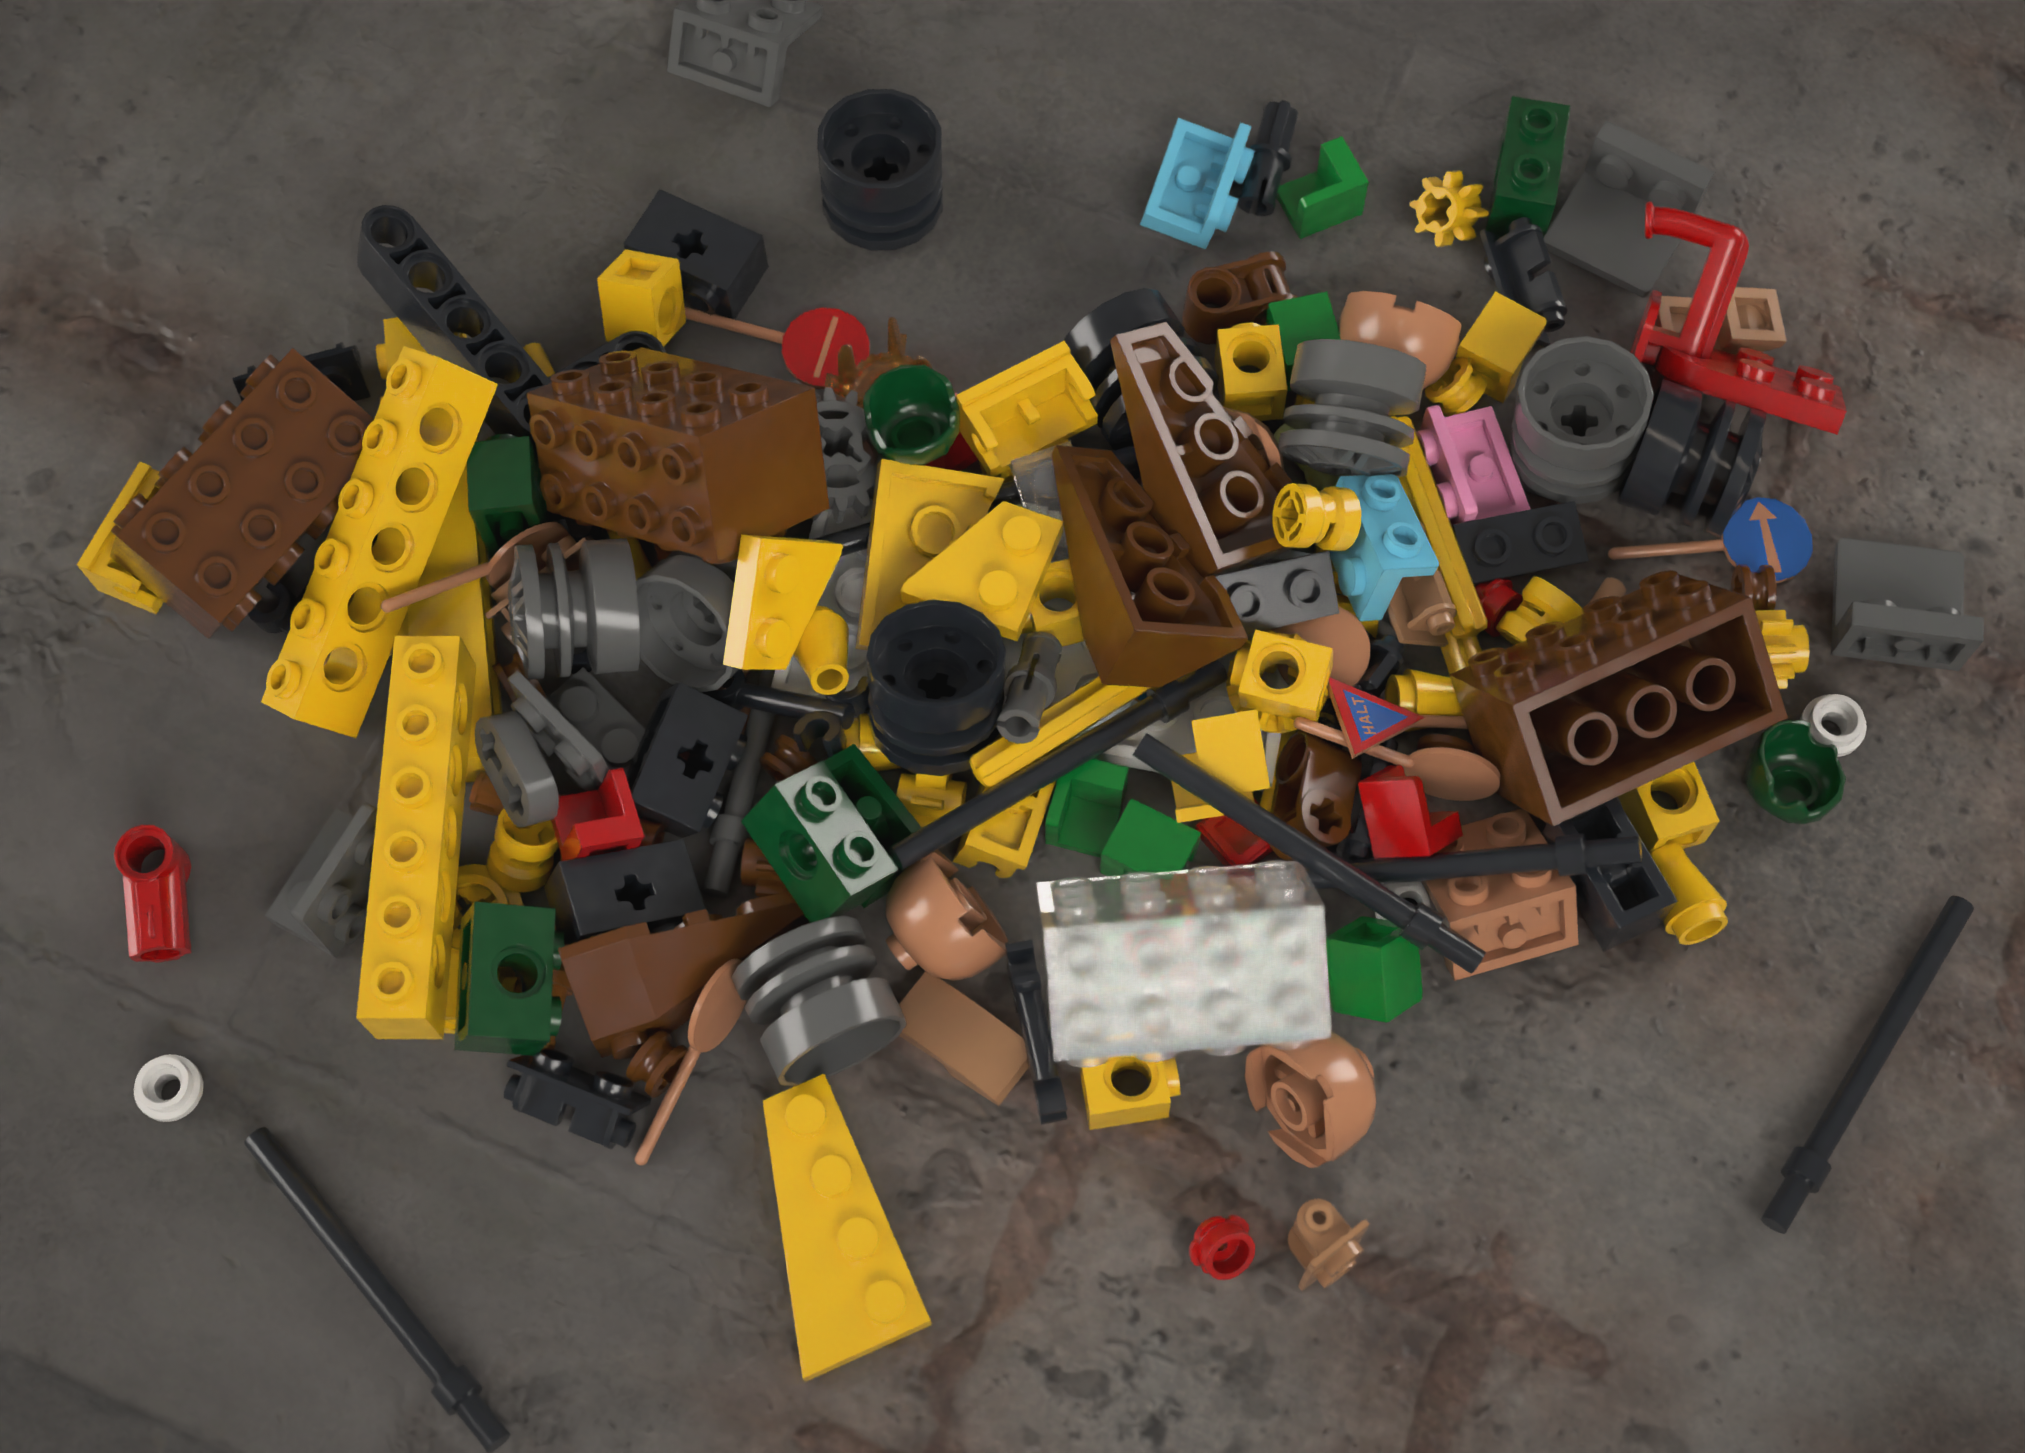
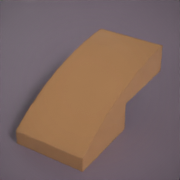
(1750, 321)
(964, 1038)

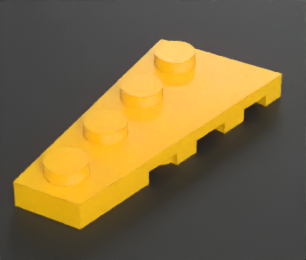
(839, 1250)

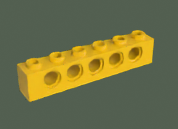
(407, 528)
(417, 839)

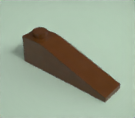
(1195, 456)
(1135, 590)
(649, 982)

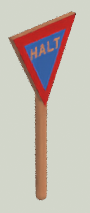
(1371, 720)

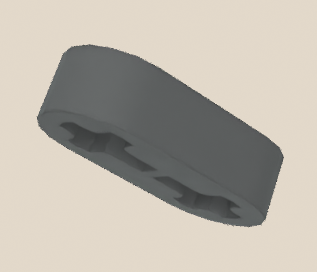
(516, 769)

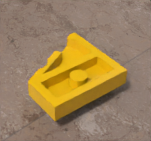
(992, 567)
(775, 598)

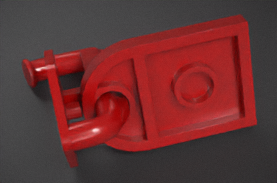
(1691, 356)

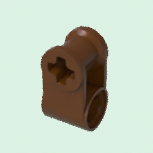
(1240, 291)
(1315, 789)

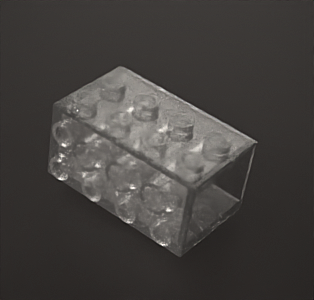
(1183, 962)

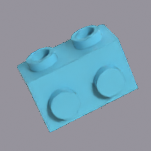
(1195, 183)
(1387, 546)

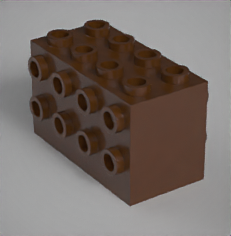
(679, 451)
(244, 495)
(1619, 694)

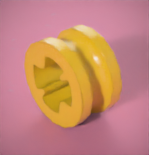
(1457, 388)

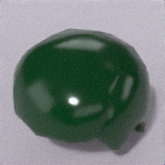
(911, 414)
(1794, 773)

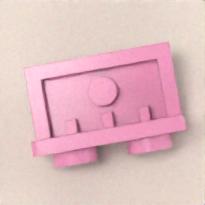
(1471, 464)

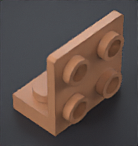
(1506, 914)

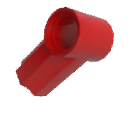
(154, 900)

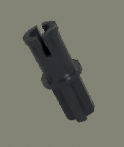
(1269, 158)

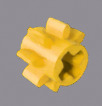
(1435, 203)
(1785, 644)
(930, 795)

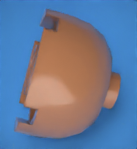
(1420, 332)
(941, 922)
(1316, 1095)

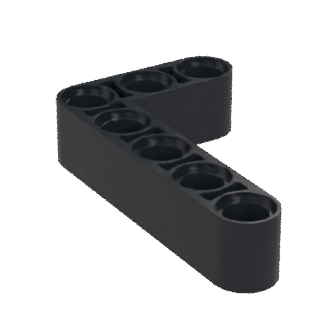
(459, 309)

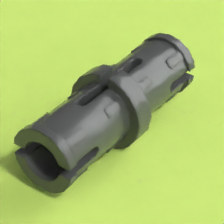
(1030, 687)

